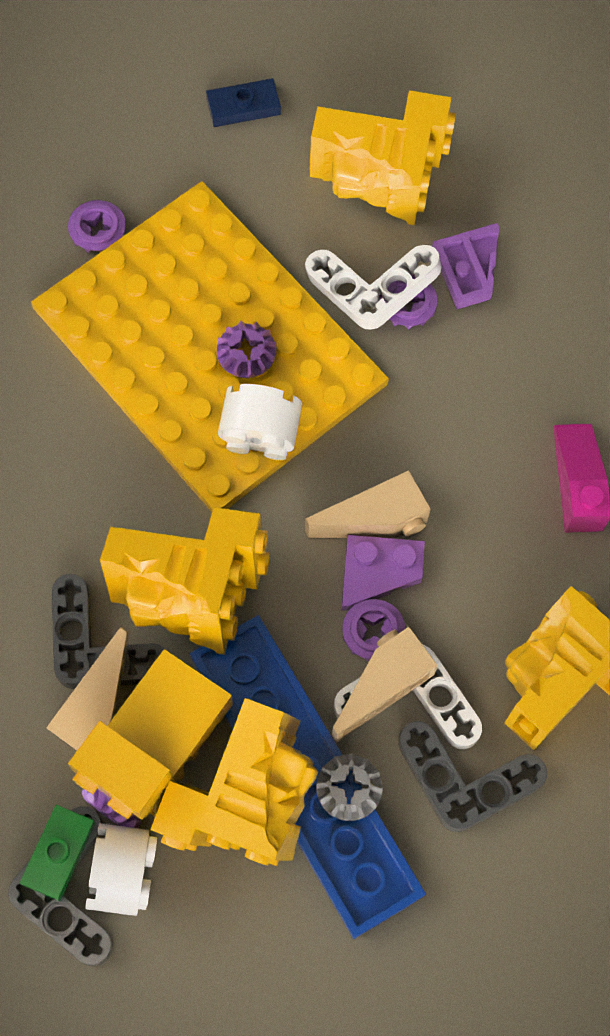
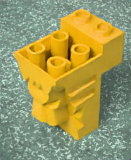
(381, 156)
(188, 581)
(558, 665)
(151, 737)
(252, 795)

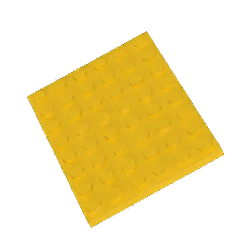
(150, 327)

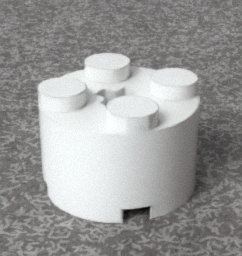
(259, 421)
(119, 869)

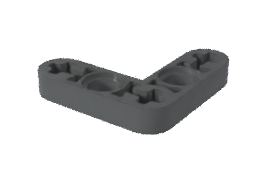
(89, 655)
(455, 789)
(92, 929)

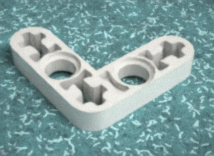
(368, 295)
(447, 728)

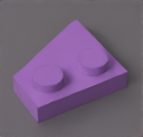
(469, 264)
(379, 566)

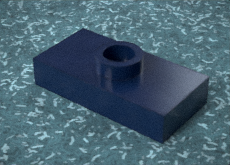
(243, 102)

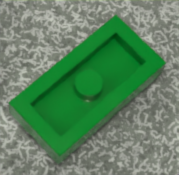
(57, 852)

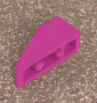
(581, 479)

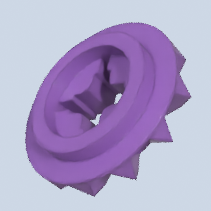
(89, 215)
(420, 311)
(235, 361)
(371, 612)
(99, 802)

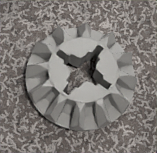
(334, 798)

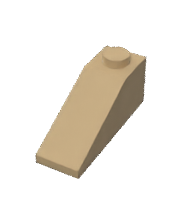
(381, 511)
(391, 673)
(94, 696)

